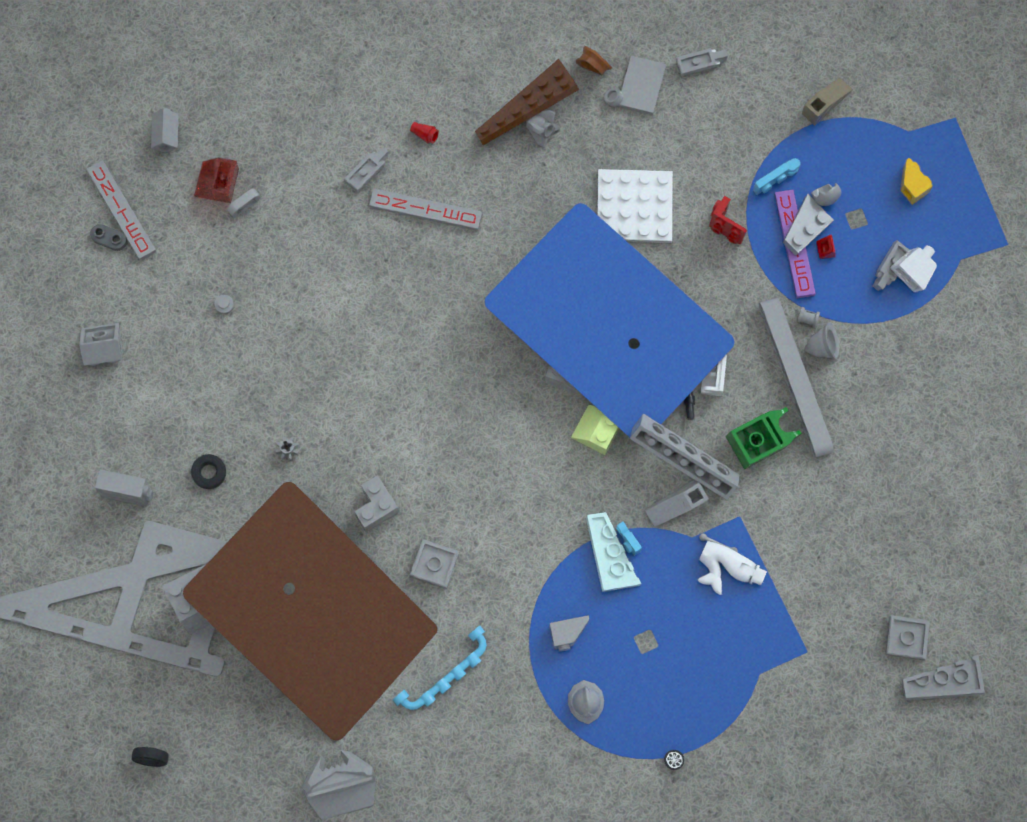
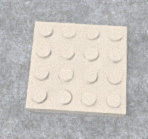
(637, 204)

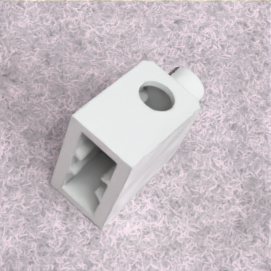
(915, 268)

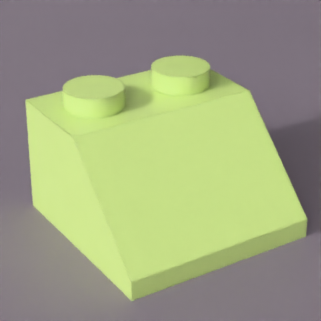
(595, 430)

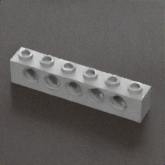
(685, 456)

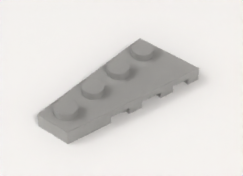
(955, 680)

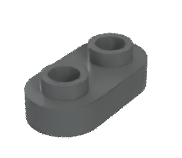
(107, 237)

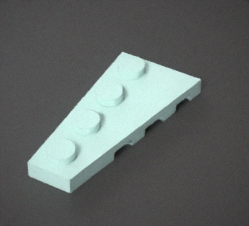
(610, 557)

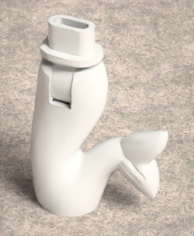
(735, 563)

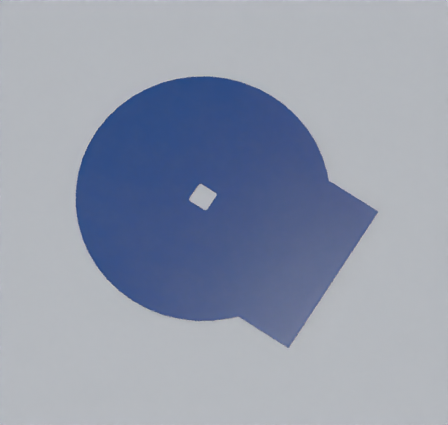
(868, 166)
(705, 651)

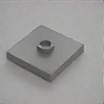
(434, 564)
(907, 637)

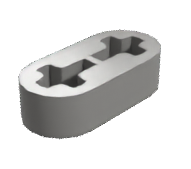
(243, 203)

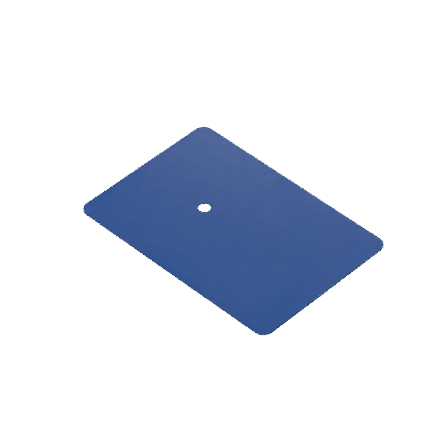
(584, 300)

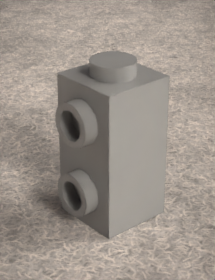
(164, 130)

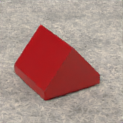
(826, 247)

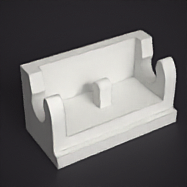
(714, 381)

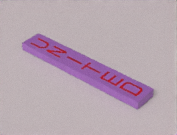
(798, 264)

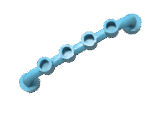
(443, 684)

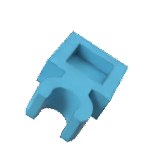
(630, 542)

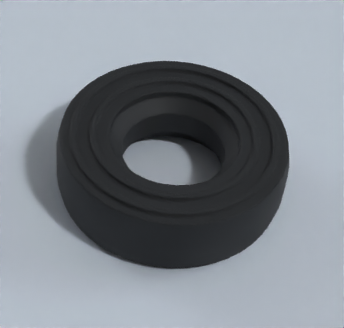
(208, 459)
(150, 756)

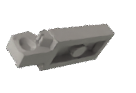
(700, 61)
(366, 170)
(884, 273)

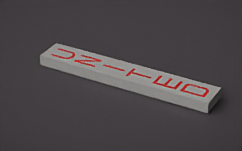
(425, 209)
(121, 210)

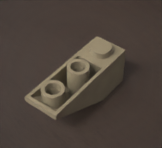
(825, 100)

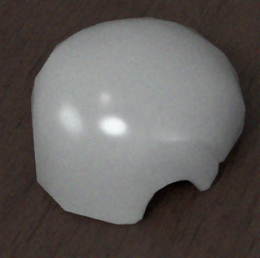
(826, 194)

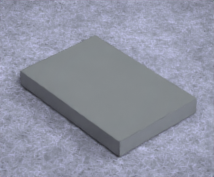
(642, 85)

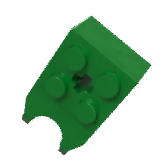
(767, 435)

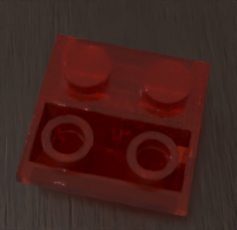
(217, 179)

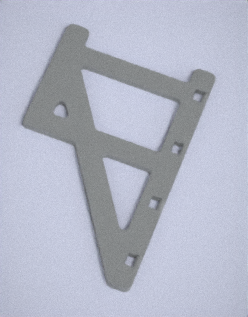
(188, 552)

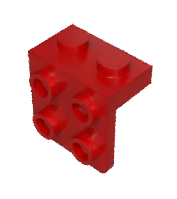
(722, 225)

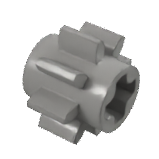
(286, 442)

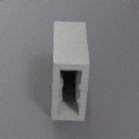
(123, 488)

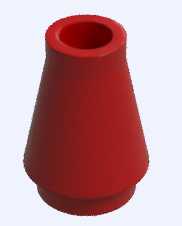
(425, 132)

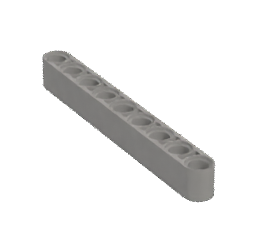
(796, 377)

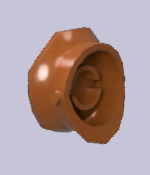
(593, 61)

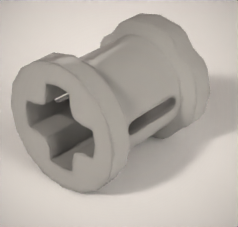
(808, 317)

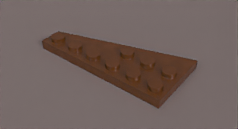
(540, 94)

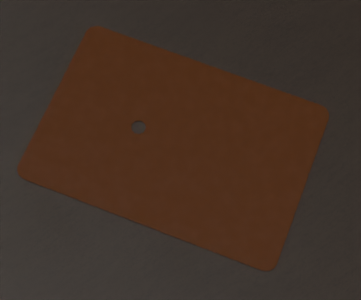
(330, 640)

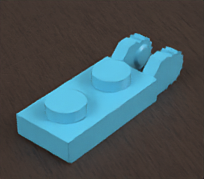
(777, 175)

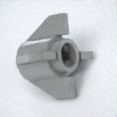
(541, 126)

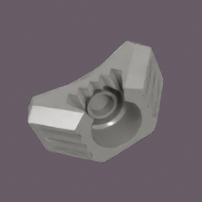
(340, 788)

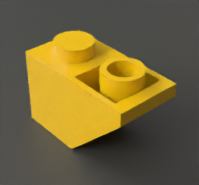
(914, 183)

